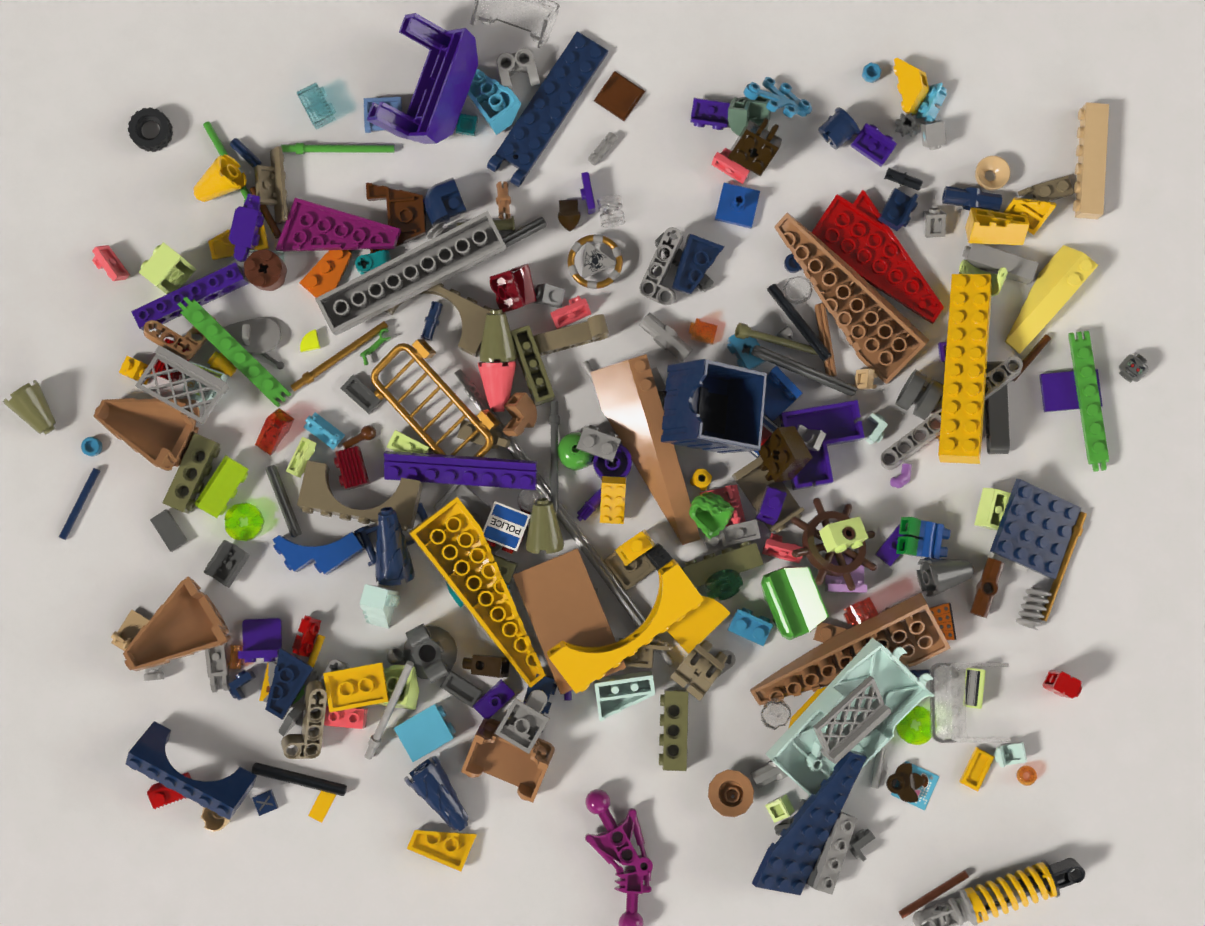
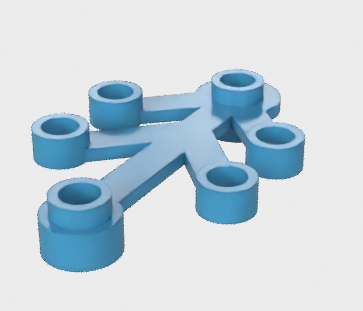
(778, 98)

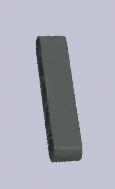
(997, 417)

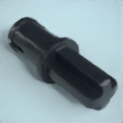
(903, 179)

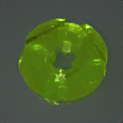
(233, 522)
(911, 735)

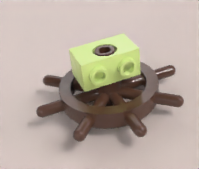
(836, 539)

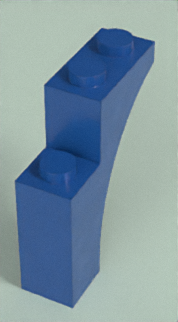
(326, 557)

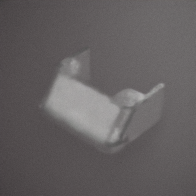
(529, 15)

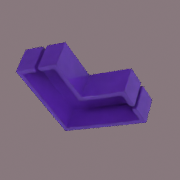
(837, 424)

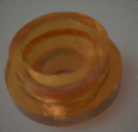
(1032, 775)

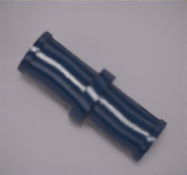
(432, 321)

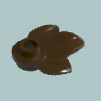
(907, 783)

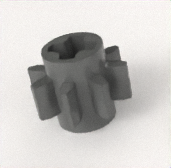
(908, 119)

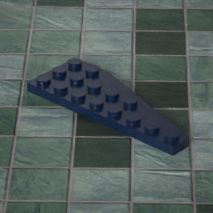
(799, 847)

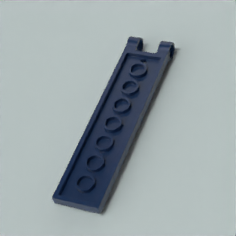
(549, 106)

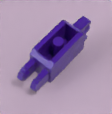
(245, 227)

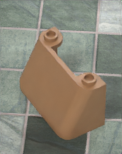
(506, 761)

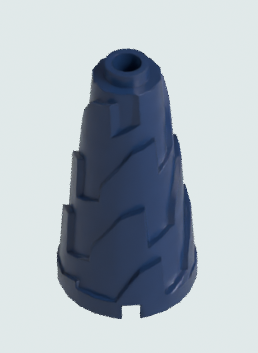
(392, 554)
(434, 787)

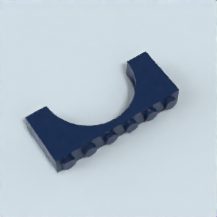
(220, 796)

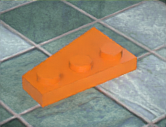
(327, 272)

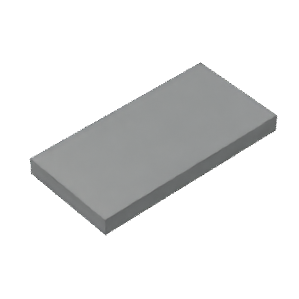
(475, 506)

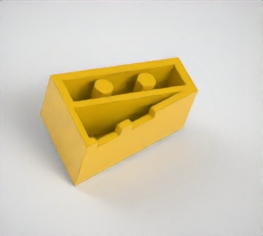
(995, 227)

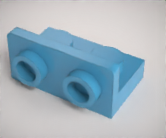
(750, 627)

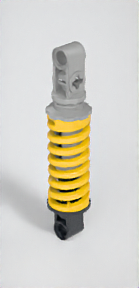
(1002, 894)

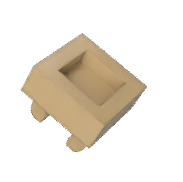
(864, 379)

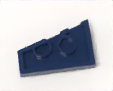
(287, 683)

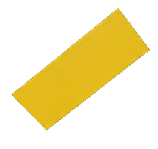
(321, 806)

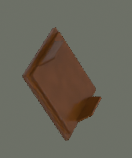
(619, 96)

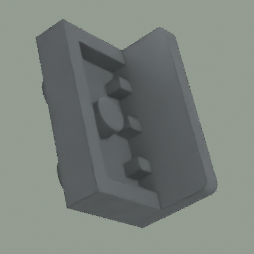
(226, 563)

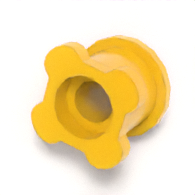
(702, 485)

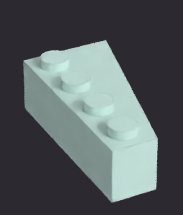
(379, 604)

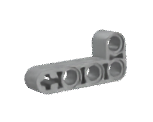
(665, 264)

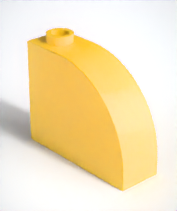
(698, 623)

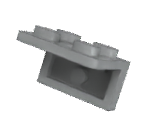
(599, 443)

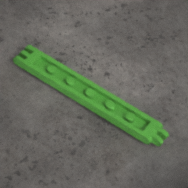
(233, 351)
(1089, 400)

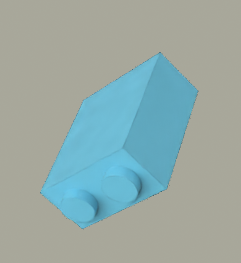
(425, 732)

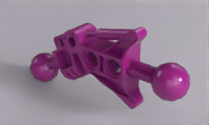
(630, 880)

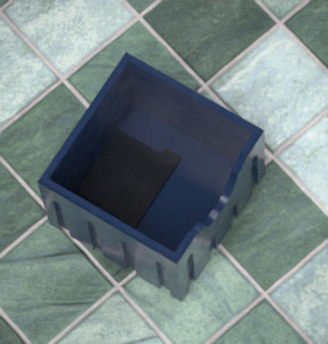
(714, 406)

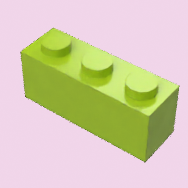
(222, 487)

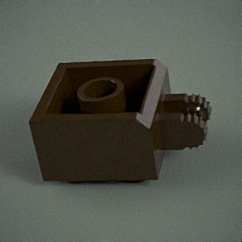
(756, 146)
(784, 454)

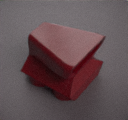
(513, 288)

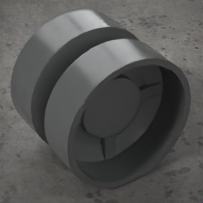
(924, 397)

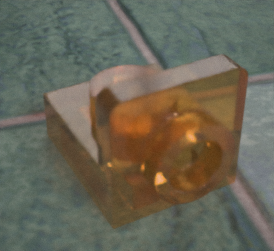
(703, 331)

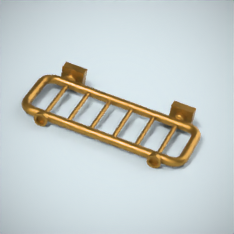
(425, 351)

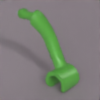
(370, 350)

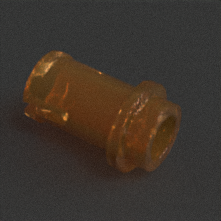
(235, 663)

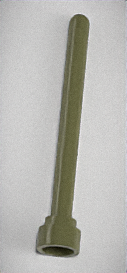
(743, 331)

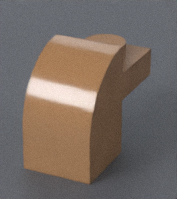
(523, 414)

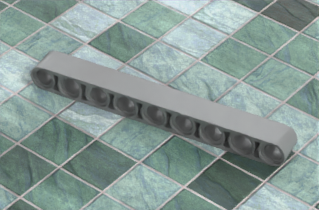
(931, 433)

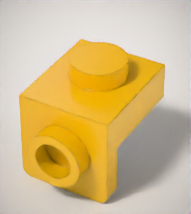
(133, 369)

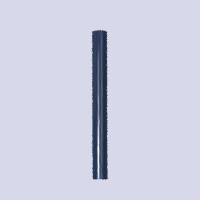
(79, 503)

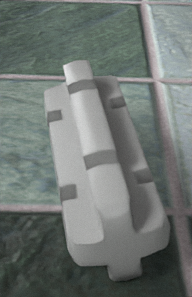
(602, 148)

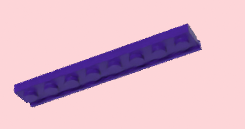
(461, 470)

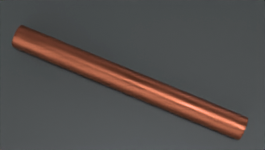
(933, 894)

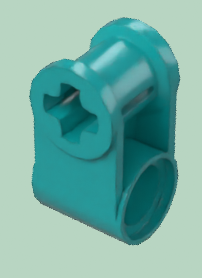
(372, 260)

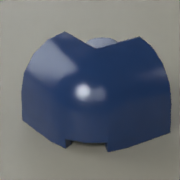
(443, 202)

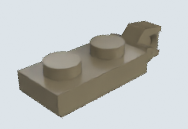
(467, 428)

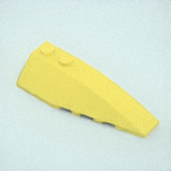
(1049, 293)

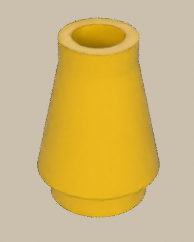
(221, 364)

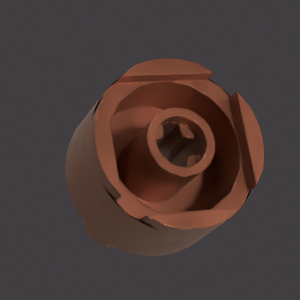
(255, 266)

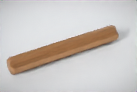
(824, 334)

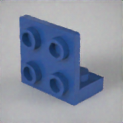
(779, 393)

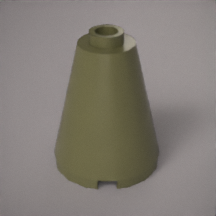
(497, 339)
(32, 407)
(544, 529)

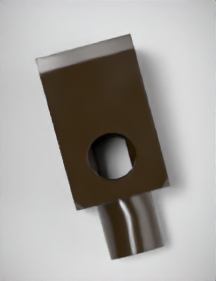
(493, 665)

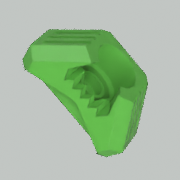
(793, 601)

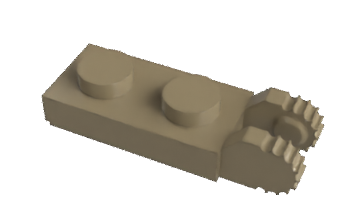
(1049, 190)

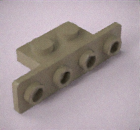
(271, 185)
(645, 655)

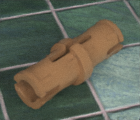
(503, 200)

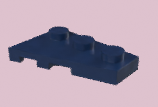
(694, 262)

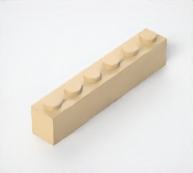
(1091, 161)

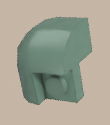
(745, 109)

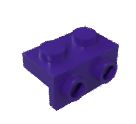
(710, 113)
(874, 144)

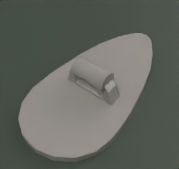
(256, 334)

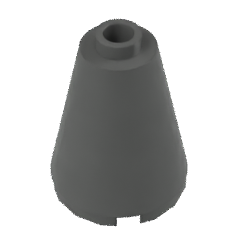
(942, 574)

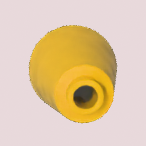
(220, 179)

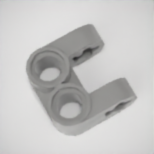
(517, 66)

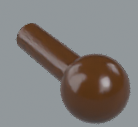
(368, 433)

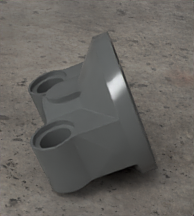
(443, 644)

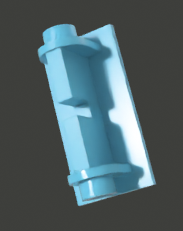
(935, 96)
(323, 430)

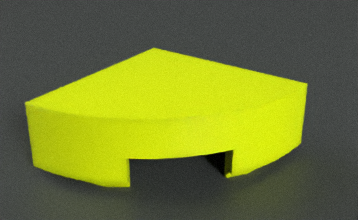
(310, 342)

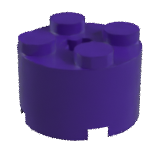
(622, 467)

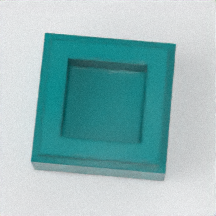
(467, 124)

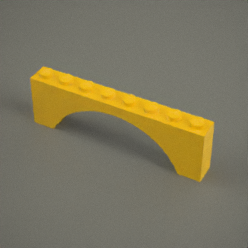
(586, 664)

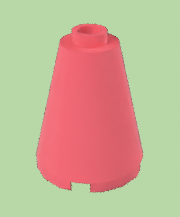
(497, 382)

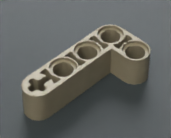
(572, 336)
(310, 719)

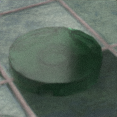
(723, 584)

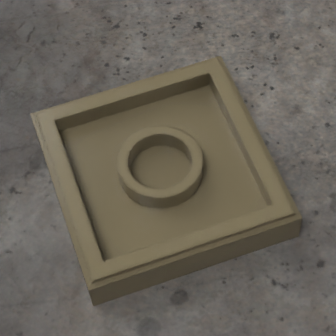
(629, 574)

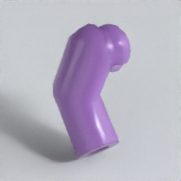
(903, 478)

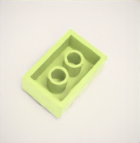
(166, 269)

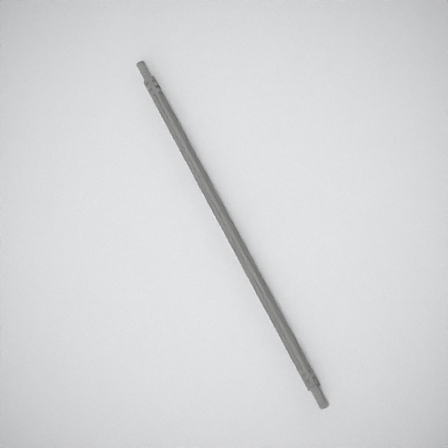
(568, 522)

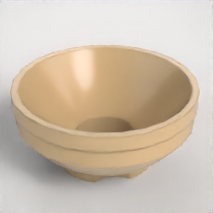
(998, 167)

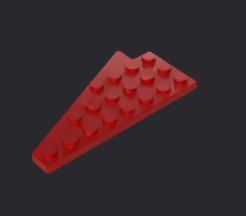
(876, 254)

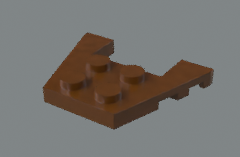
(404, 211)

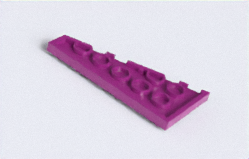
(323, 228)

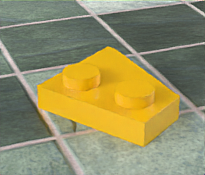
(1034, 210)

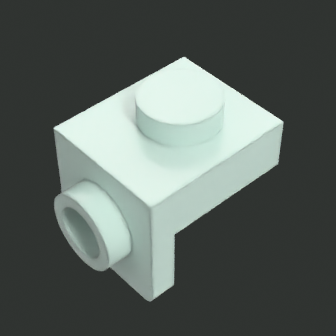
(877, 433)
(1010, 754)

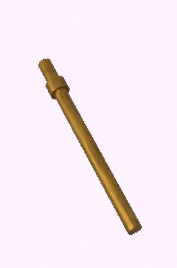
(308, 377)
(1076, 532)

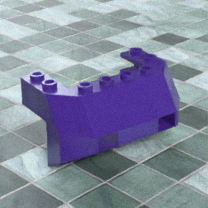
(441, 85)

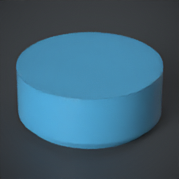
(91, 446)

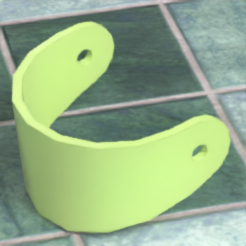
(997, 279)

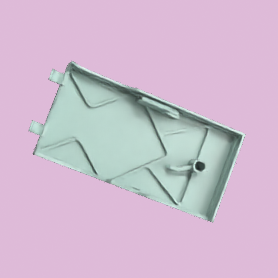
(799, 748)

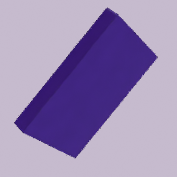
(1060, 391)

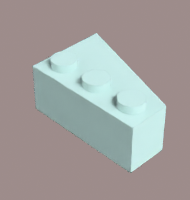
(622, 691)

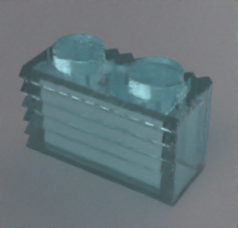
(316, 106)

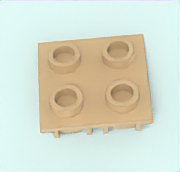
(128, 630)

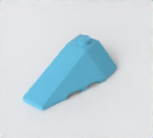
(494, 101)

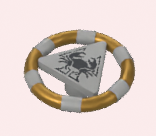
(595, 261)

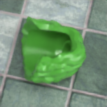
(710, 513)

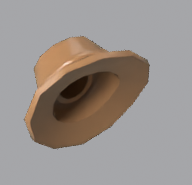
(728, 784)

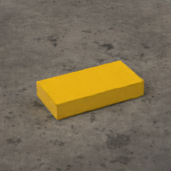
(976, 769)

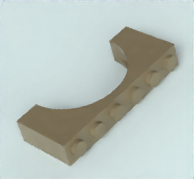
(471, 314)
(318, 497)

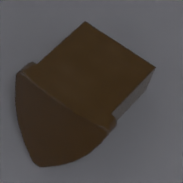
(569, 214)

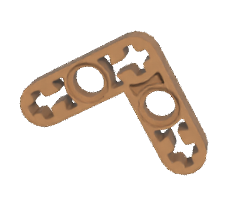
(185, 342)

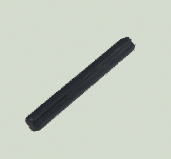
(799, 322)
(299, 779)

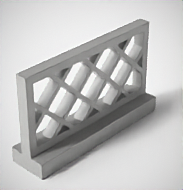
(190, 370)
(858, 726)

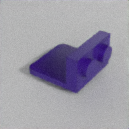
(261, 639)

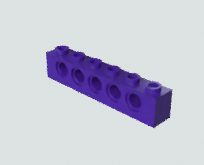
(202, 290)

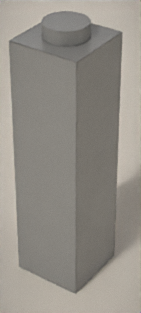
(993, 259)

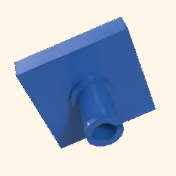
(737, 205)

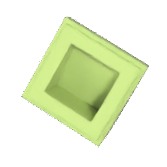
(780, 808)

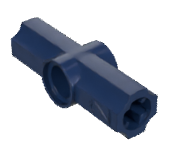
(971, 197)

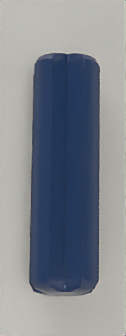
(244, 152)

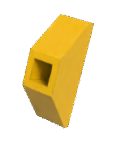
(911, 85)

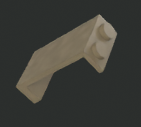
(753, 484)

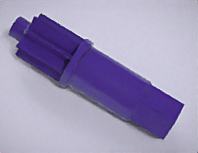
(590, 506)

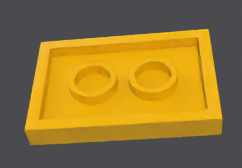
(356, 687)

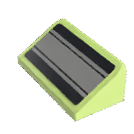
(974, 687)

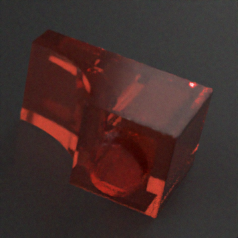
(274, 430)
(860, 611)

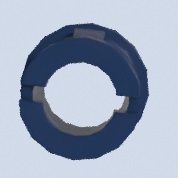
(838, 128)

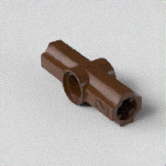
(991, 575)

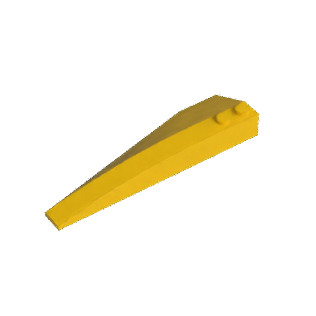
(465, 561)

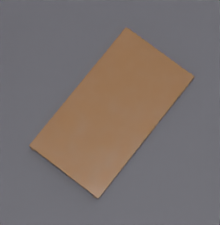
(564, 608)

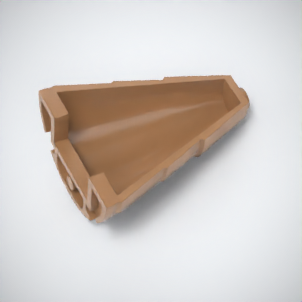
(150, 428)
(178, 629)

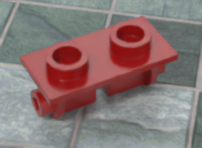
(304, 644)

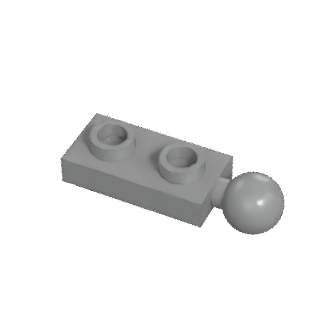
(735, 534)

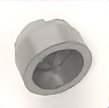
(786, 332)
(395, 656)

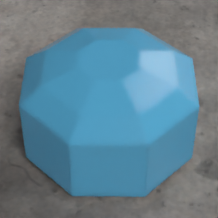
(871, 72)

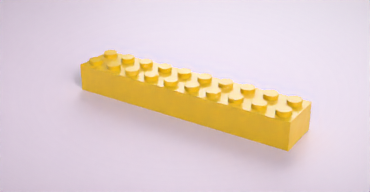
(965, 369)

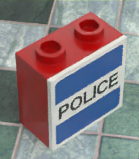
(506, 527)

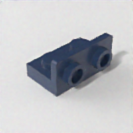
(897, 209)

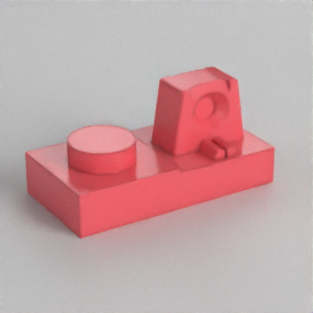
(730, 167)
(107, 259)
(570, 313)
(775, 548)

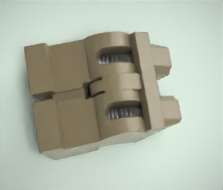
(699, 669)

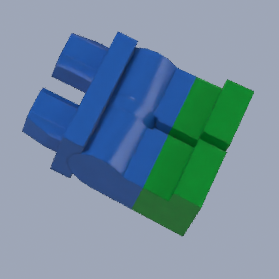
(929, 538)

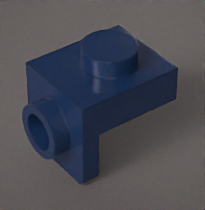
(241, 679)

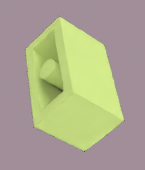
(991, 508)

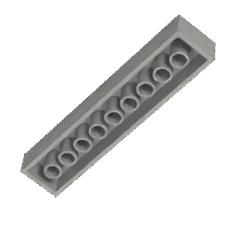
(411, 273)

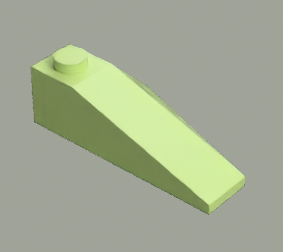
(410, 692)

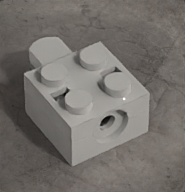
(524, 721)

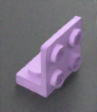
(838, 584)

